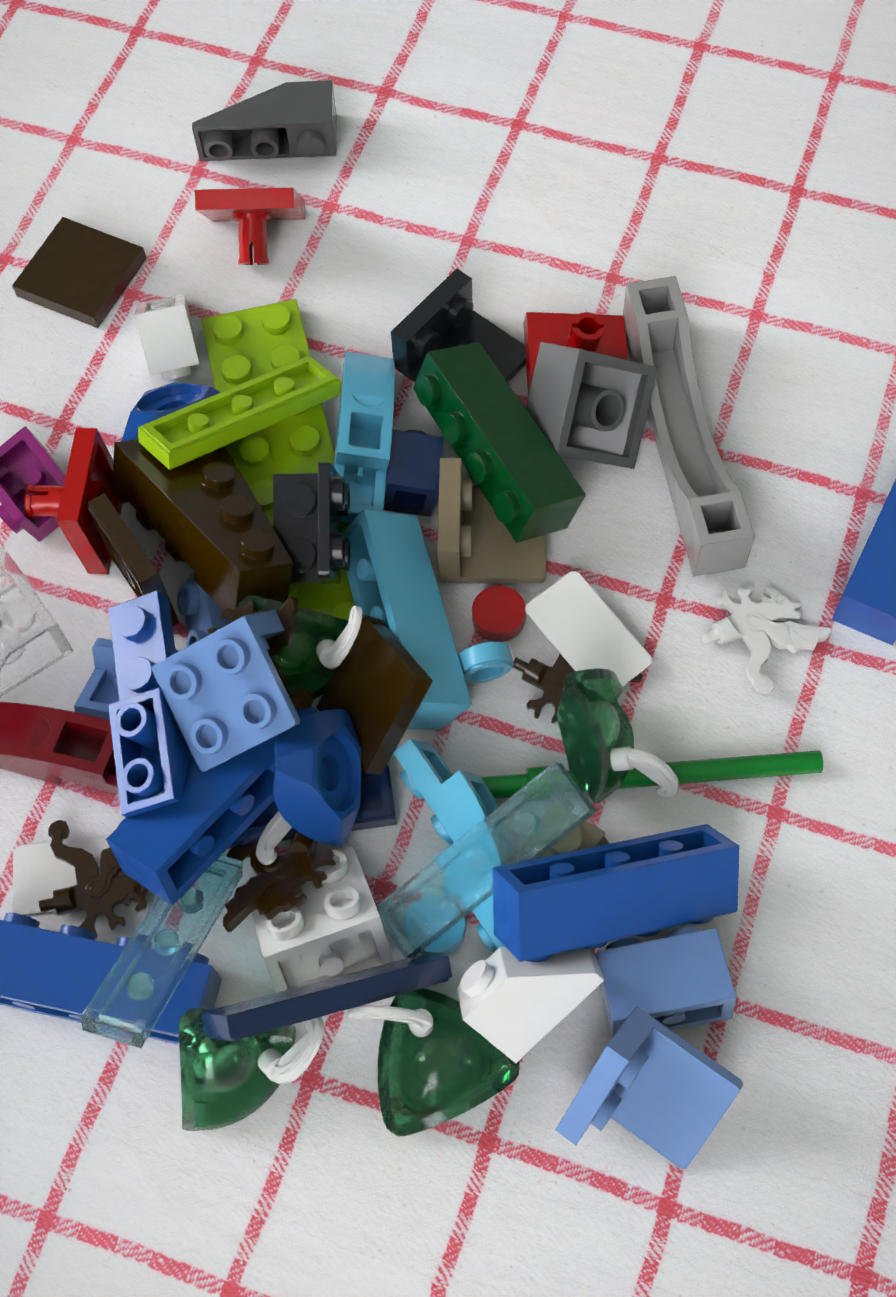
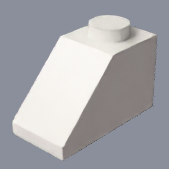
(167, 336)
(524, 1000)

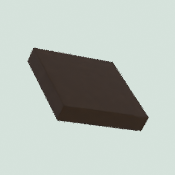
(79, 272)
(126, 551)
(379, 690)

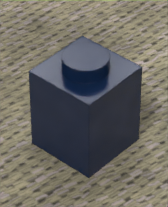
(413, 472)

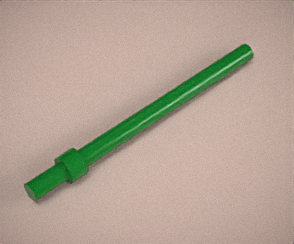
(688, 771)

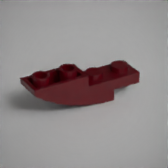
(57, 746)

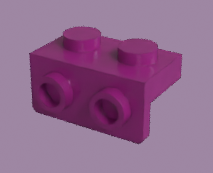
(25, 463)

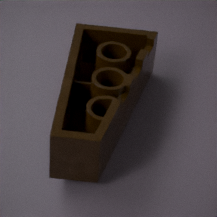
(206, 521)

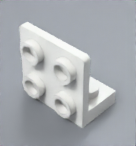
(329, 933)

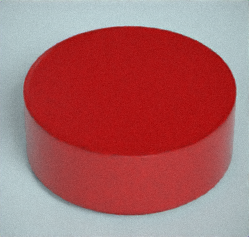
(498, 613)

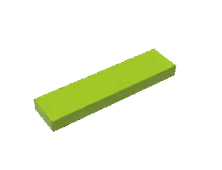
(238, 412)

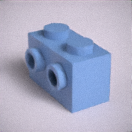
(672, 979)

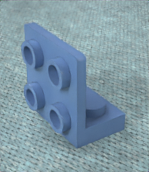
(227, 690)
(653, 1089)

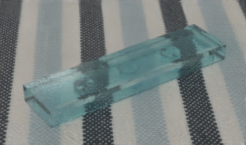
(463, 873)
(159, 957)

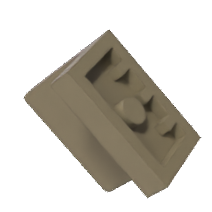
(474, 542)

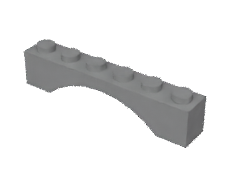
(702, 491)

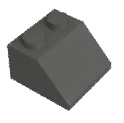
(590, 403)

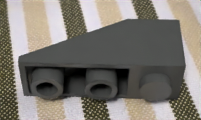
(277, 123)

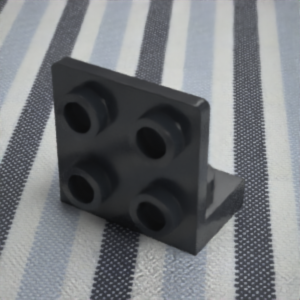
(449, 321)
(309, 523)

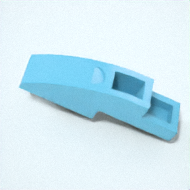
(365, 429)
(458, 806)

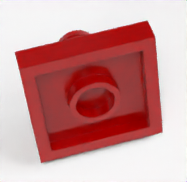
(251, 210)
(582, 331)
(86, 478)

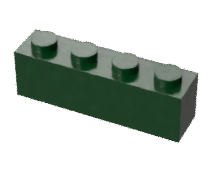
(498, 441)

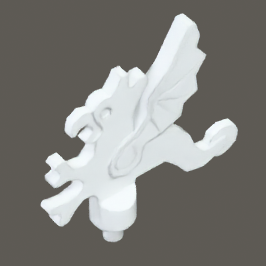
(759, 630)

